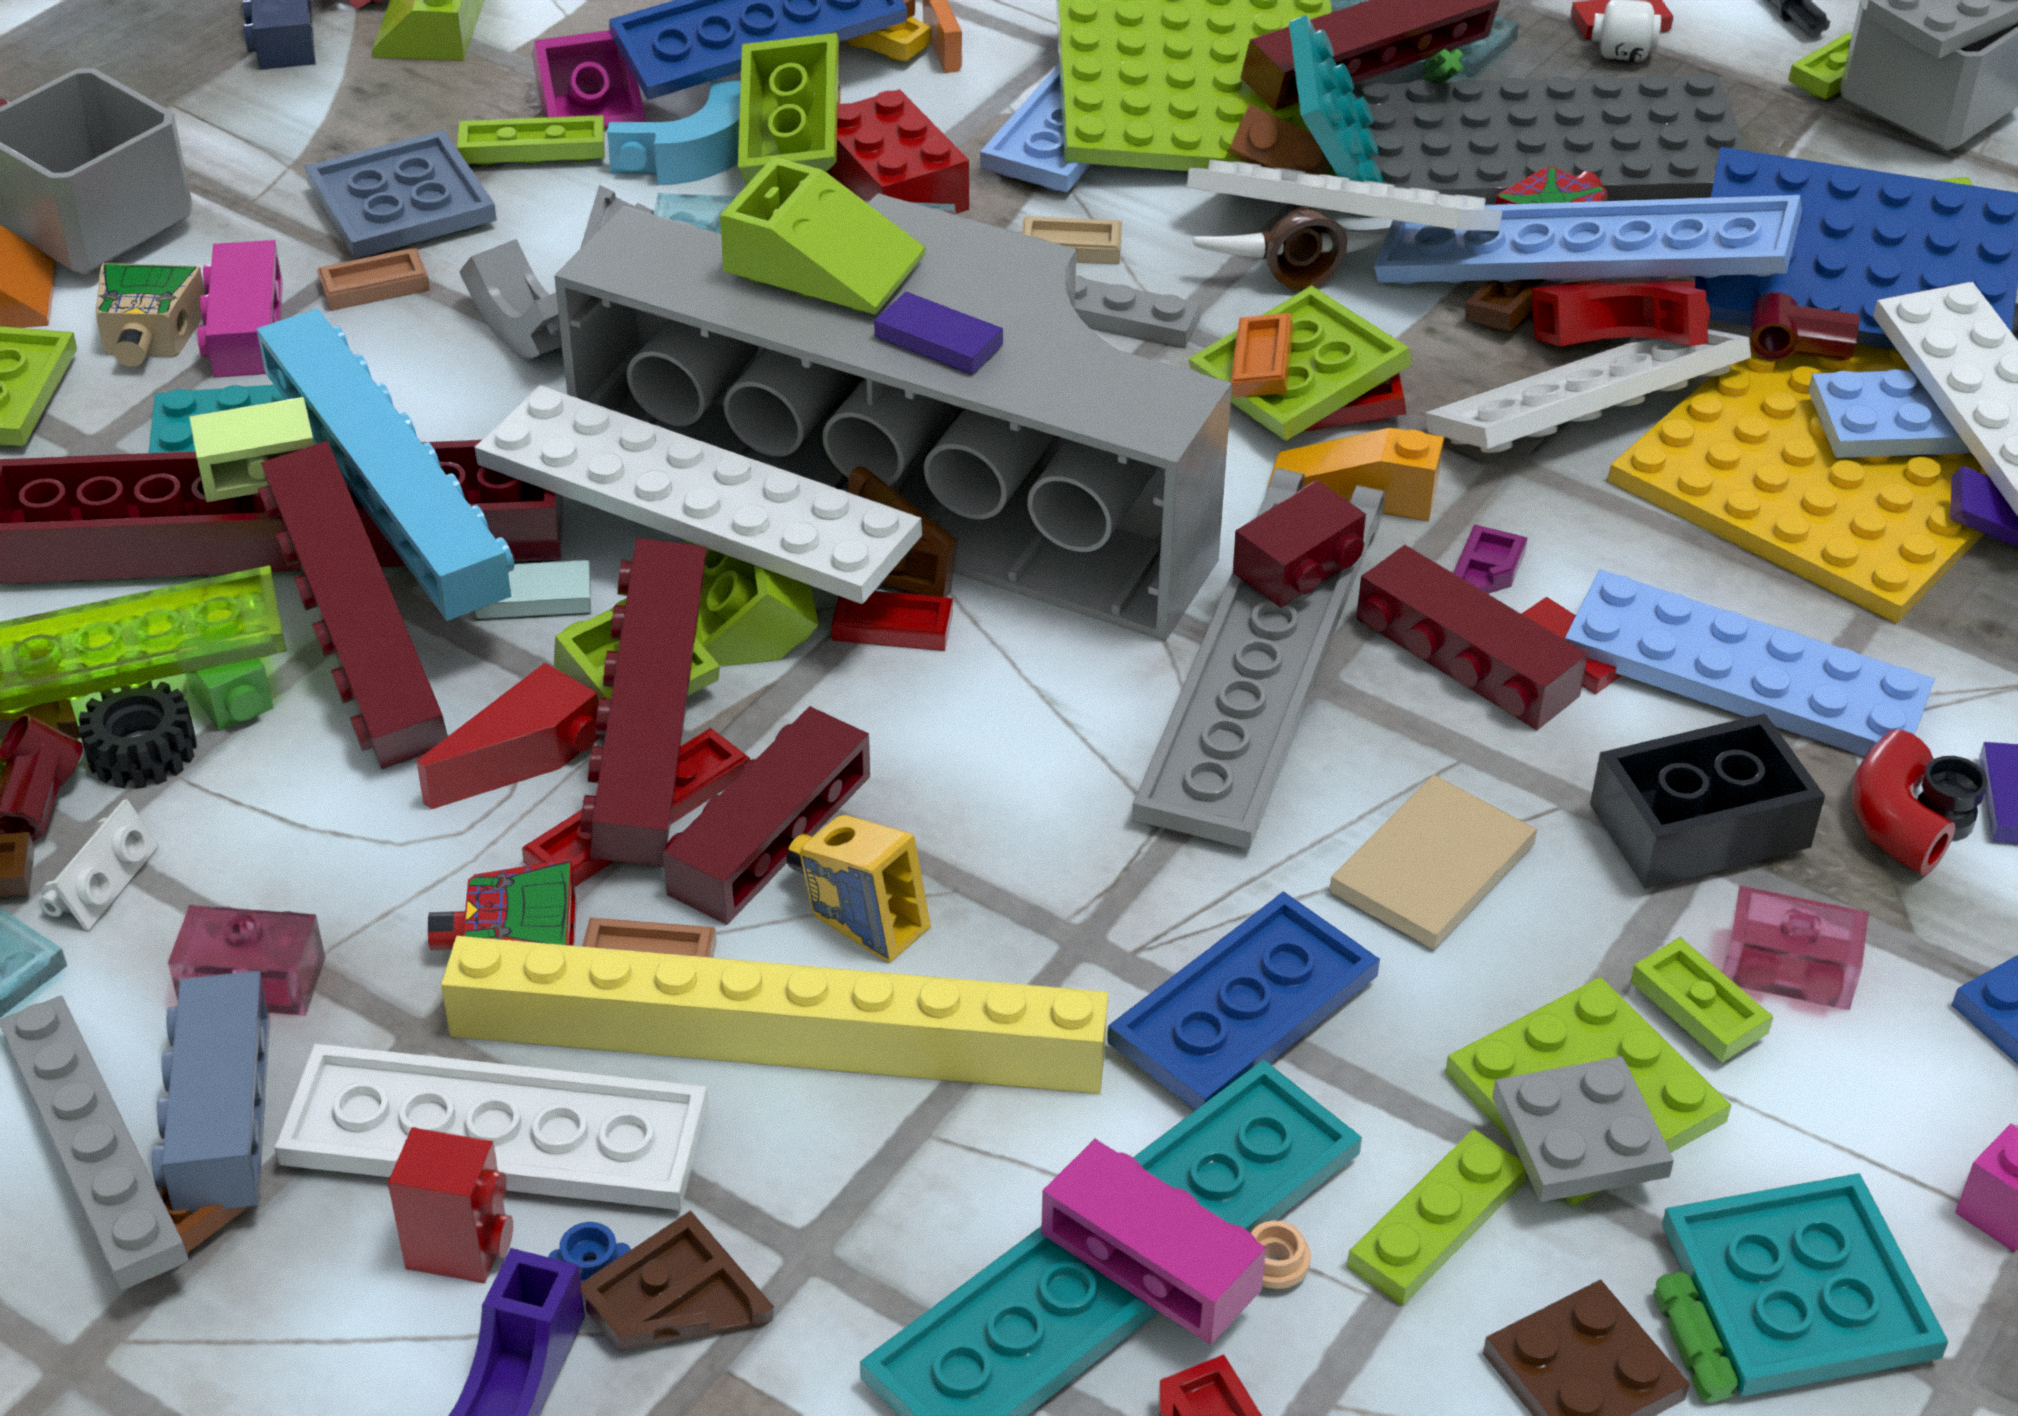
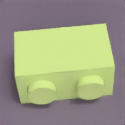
(238, 440)

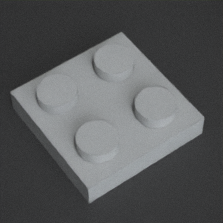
(1582, 1129)

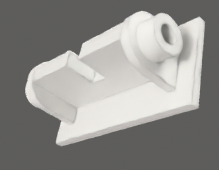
(100, 867)

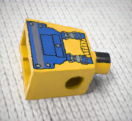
(864, 883)

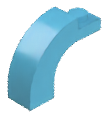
(684, 147)

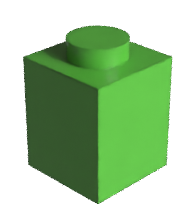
(232, 692)

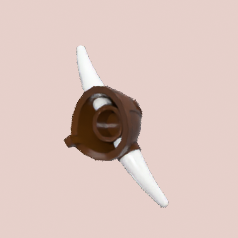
(1299, 248)

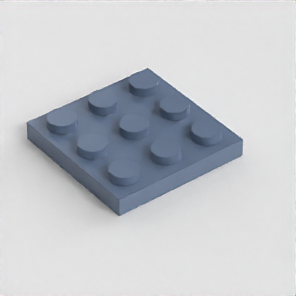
(400, 194)

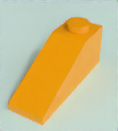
(1386, 459)

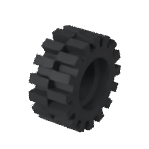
(141, 756)

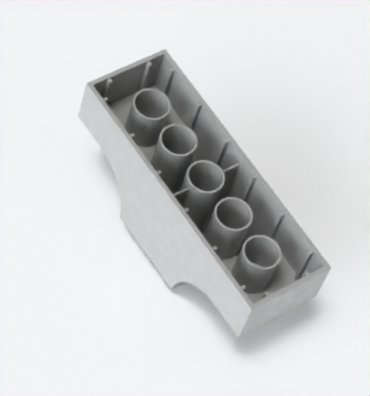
(1048, 464)

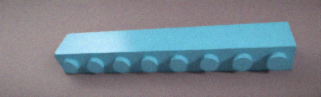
(388, 466)

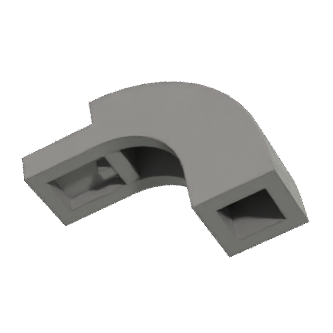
(513, 300)

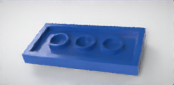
(1243, 1000)

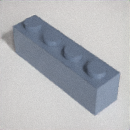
(215, 1093)

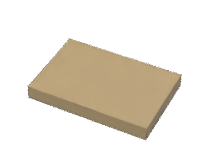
(1433, 861)

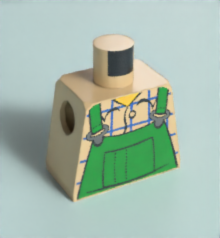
(147, 309)

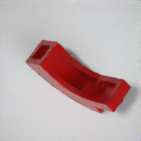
(1621, 308)

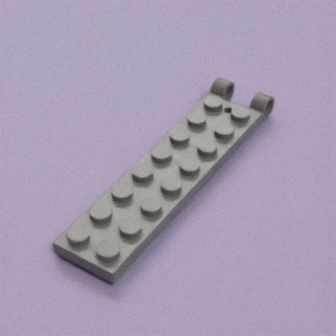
(1245, 697)

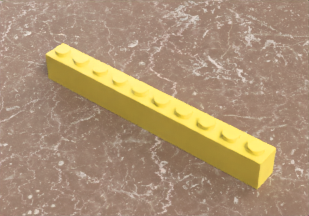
(777, 1014)

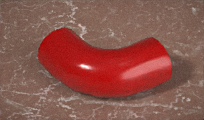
(1890, 811)

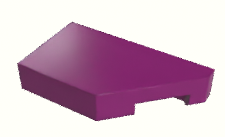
(1491, 558)

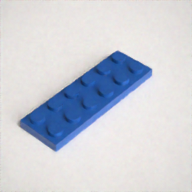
(703, 39)

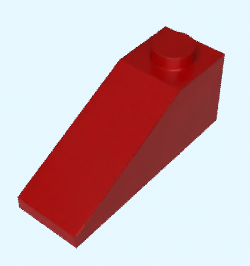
(515, 738)

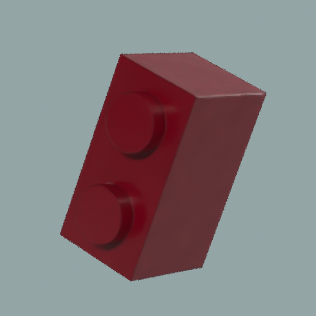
(1299, 543)

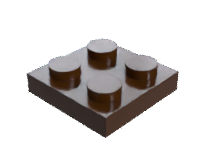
(1585, 1360)

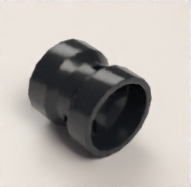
(1956, 797)

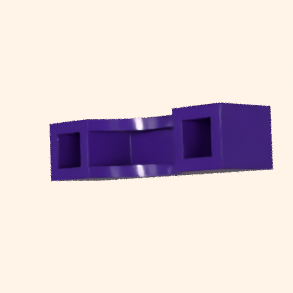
(522, 1336)

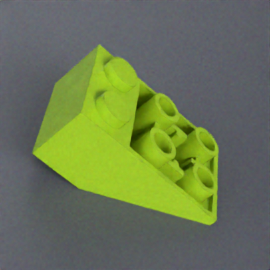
(815, 238)

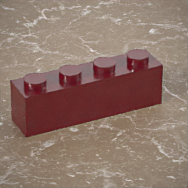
(1471, 636)
(749, 826)

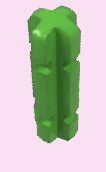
(1443, 66)
(1695, 1337)

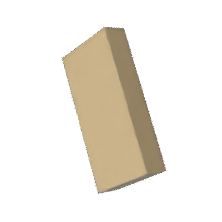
(1093, 238)

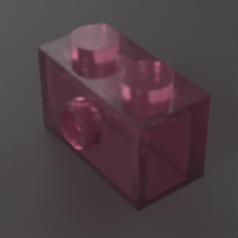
(237, 940)
(1776, 958)

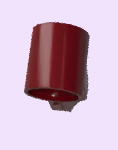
(1800, 329)
(36, 766)

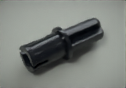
(1804, 15)

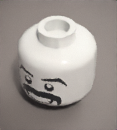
(1627, 30)

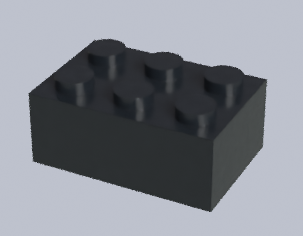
(1706, 800)

